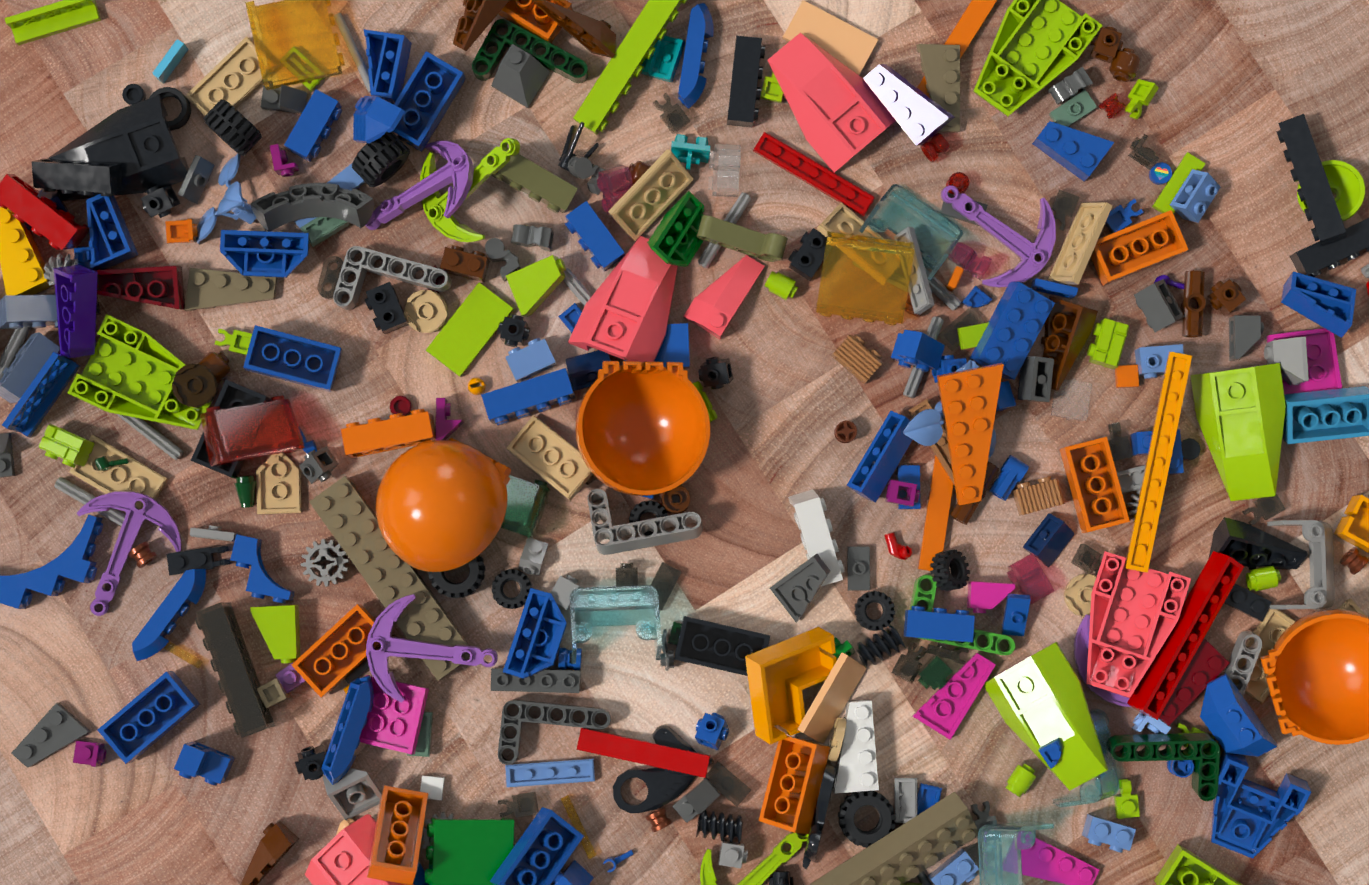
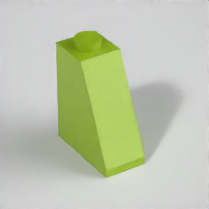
(535, 283)
(280, 630)

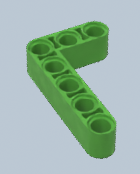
(992, 638)

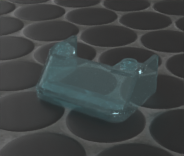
(933, 230)
(614, 608)
(1105, 784)
(1001, 850)

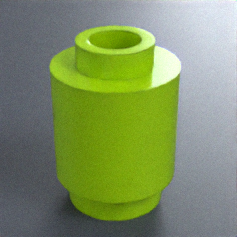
(781, 285)
(1263, 578)
(1021, 780)

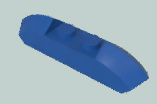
(699, 28)
(176, 604)
(348, 729)

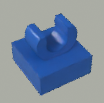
(83, 255)

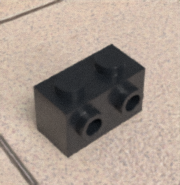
(810, 255)
(386, 307)

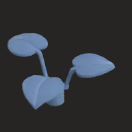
(231, 201)
(926, 425)

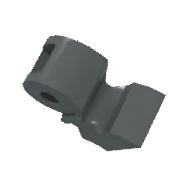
(1070, 85)
(583, 168)
(531, 236)
(496, 252)

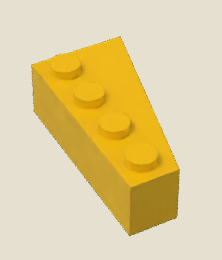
(20, 258)

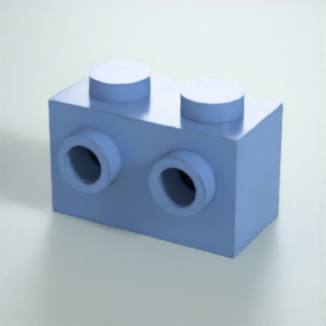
(1195, 195)
(1154, 359)
(530, 360)
(1108, 832)
(955, 870)

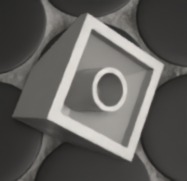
(1292, 357)
(353, 793)

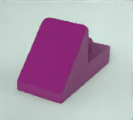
(445, 427)

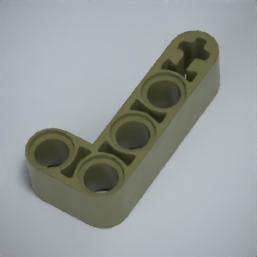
(741, 239)

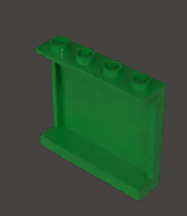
(467, 850)

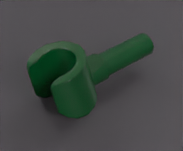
(103, 464)

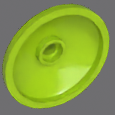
(1346, 184)

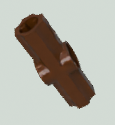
(1193, 289)
(963, 513)

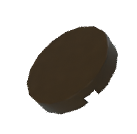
(194, 385)

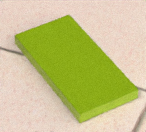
(469, 329)

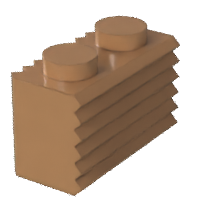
(857, 358)
(1038, 496)

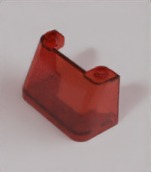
(251, 431)

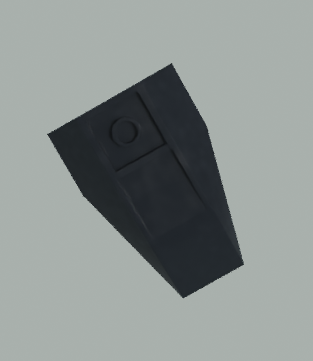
(136, 140)

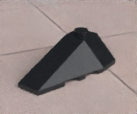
(1254, 547)

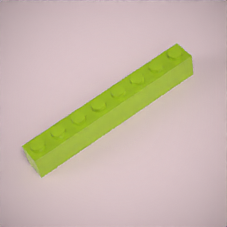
(626, 63)

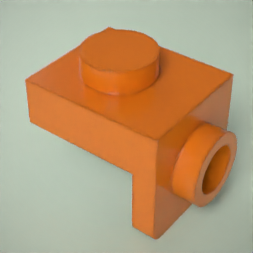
(181, 231)

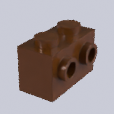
(465, 264)

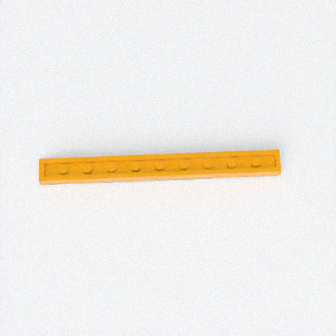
(1158, 461)

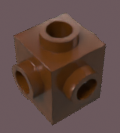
(1106, 44)
(1226, 296)

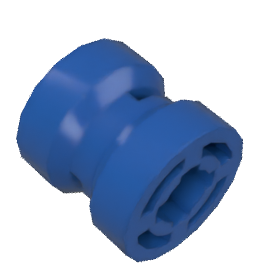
(564, 659)
(1183, 769)

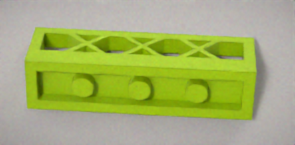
(52, 19)

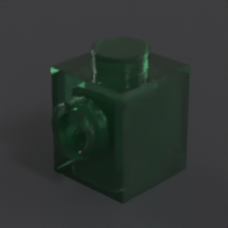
(934, 674)

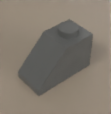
(1243, 334)

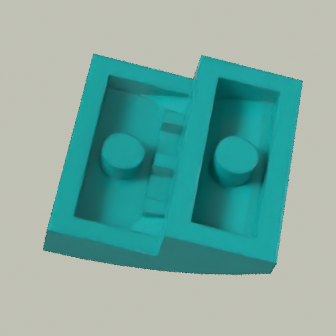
(664, 59)

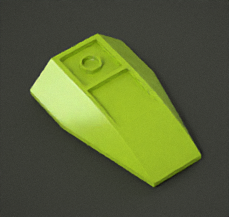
(1031, 50)
(134, 377)
(1243, 426)
(1046, 702)

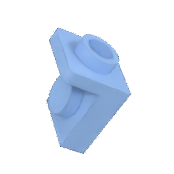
(1154, 725)

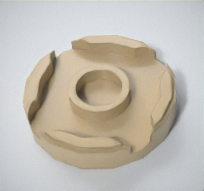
(426, 311)
(1077, 594)
(837, 738)

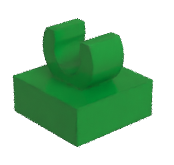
(845, 648)

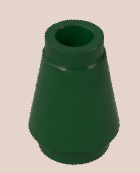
(245, 490)

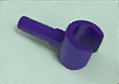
(1170, 282)

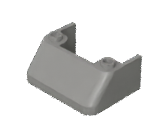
(1321, 558)

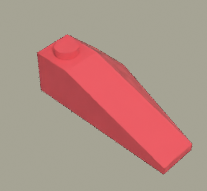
(721, 300)

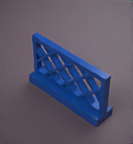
(41, 394)

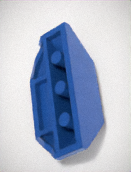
(374, 118)
(264, 252)
(536, 636)
(1233, 720)

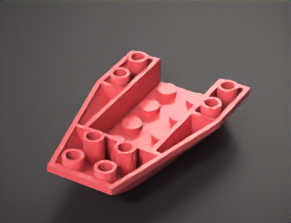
(829, 101)
(630, 307)
(1130, 622)
(346, 857)

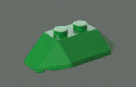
(676, 235)

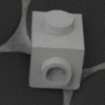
(533, 556)

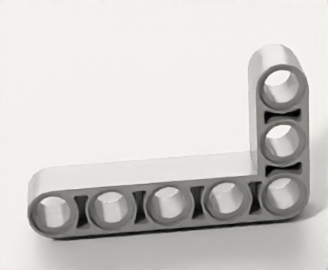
(387, 269)
(637, 529)
(1241, 651)

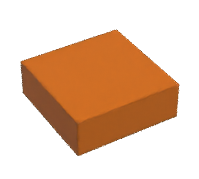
(954, 278)
(1127, 376)

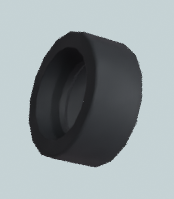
(185, 113)

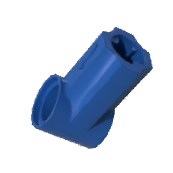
(1011, 473)

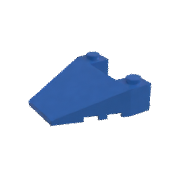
(1249, 813)

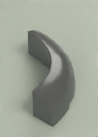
(313, 201)

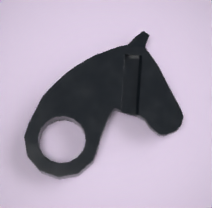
(661, 783)
(821, 811)

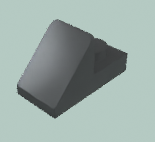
(284, 99)
(6, 456)
(696, 800)

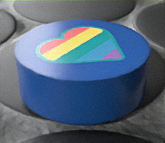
(1160, 173)

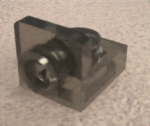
(1142, 155)
(626, 575)

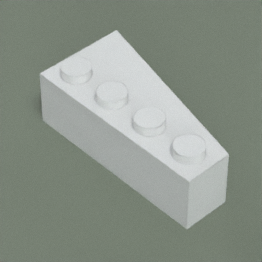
(816, 532)
(857, 755)

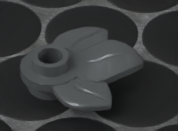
(667, 656)

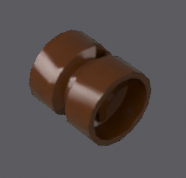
(676, 500)

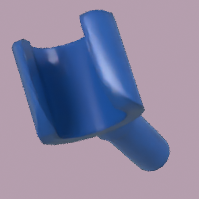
(310, 445)
(617, 860)

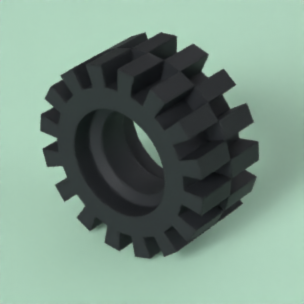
(647, 506)
(941, 571)
(499, 582)
(884, 601)

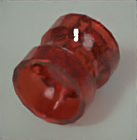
(935, 147)

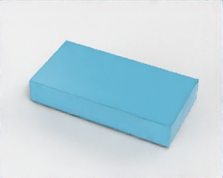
(170, 61)

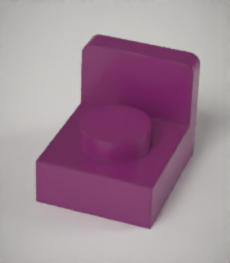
(279, 159)
(89, 753)

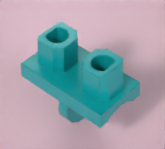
(689, 152)

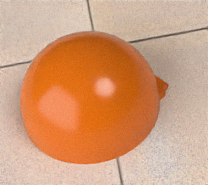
(642, 427)
(441, 504)
(1322, 677)

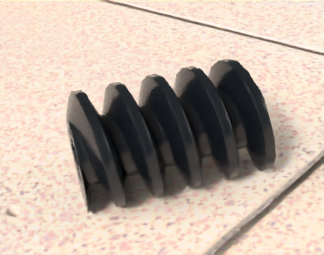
(879, 646)
(720, 826)

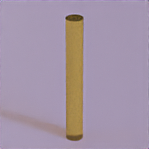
(191, 659)
(578, 826)

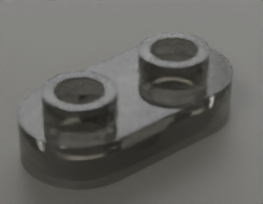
(329, 276)

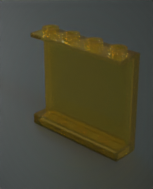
(294, 41)
(865, 278)

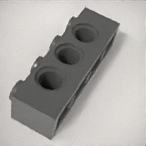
(544, 681)

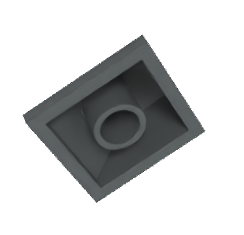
(520, 76)

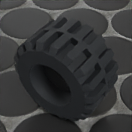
(232, 127)
(380, 159)
(462, 589)
(852, 804)

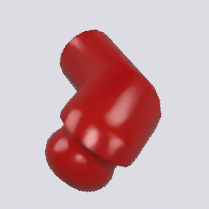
(896, 549)

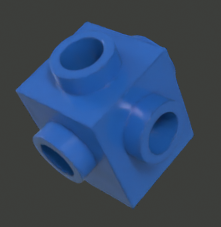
(948, 365)
(711, 730)

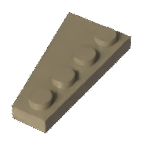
(942, 77)
(222, 288)

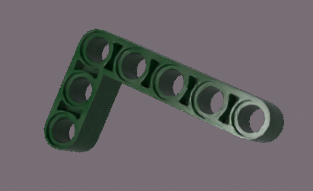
(532, 44)
(1173, 752)

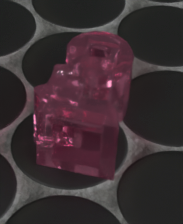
(967, 258)

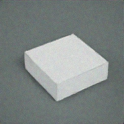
(433, 786)

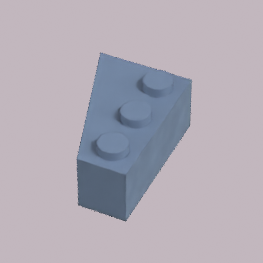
(28, 311)
(26, 366)

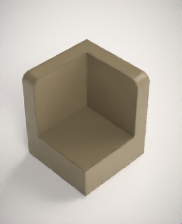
(272, 693)

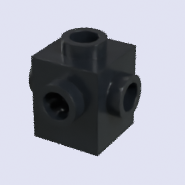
(160, 201)
(519, 336)
(715, 372)
(311, 762)

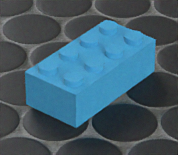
(1326, 415)

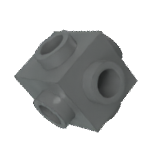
(318, 465)

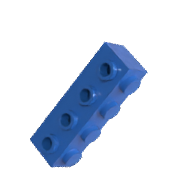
(881, 458)

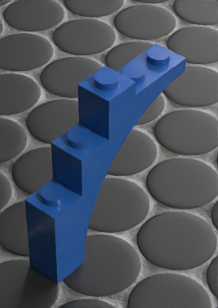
(48, 579)

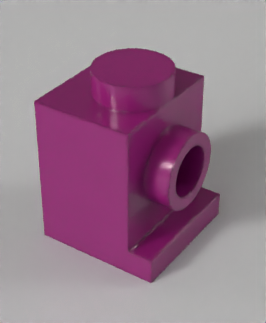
(893, 489)

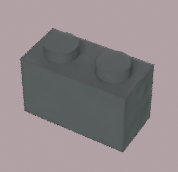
(1158, 305)
(1035, 379)

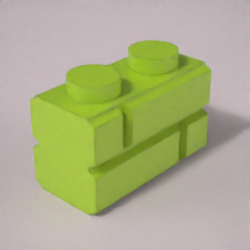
(1108, 343)
(66, 445)

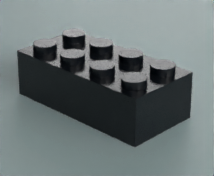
(231, 396)
(717, 645)

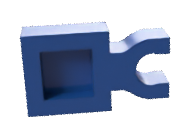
(1120, 217)

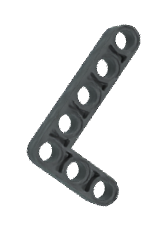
(545, 718)

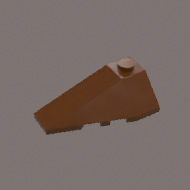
(476, 19)
(589, 32)
(1065, 336)
(270, 851)

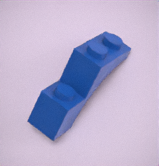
(248, 552)

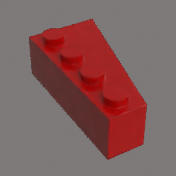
(40, 214)

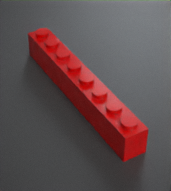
(1187, 635)

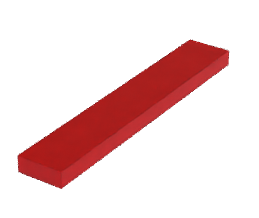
(813, 174)
(643, 752)

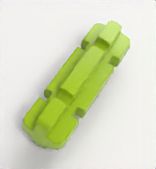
(712, 414)

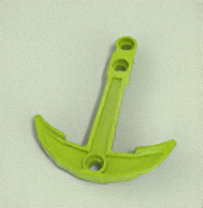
(449, 226)
(762, 870)

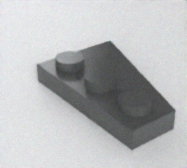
(800, 586)
(51, 734)

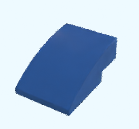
(675, 346)

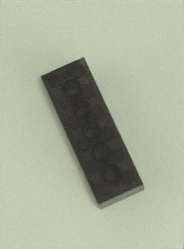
(234, 669)

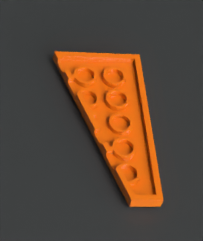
(969, 415)

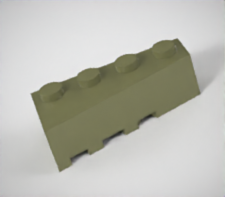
(537, 183)

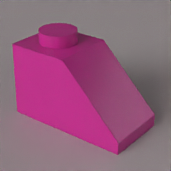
(986, 595)

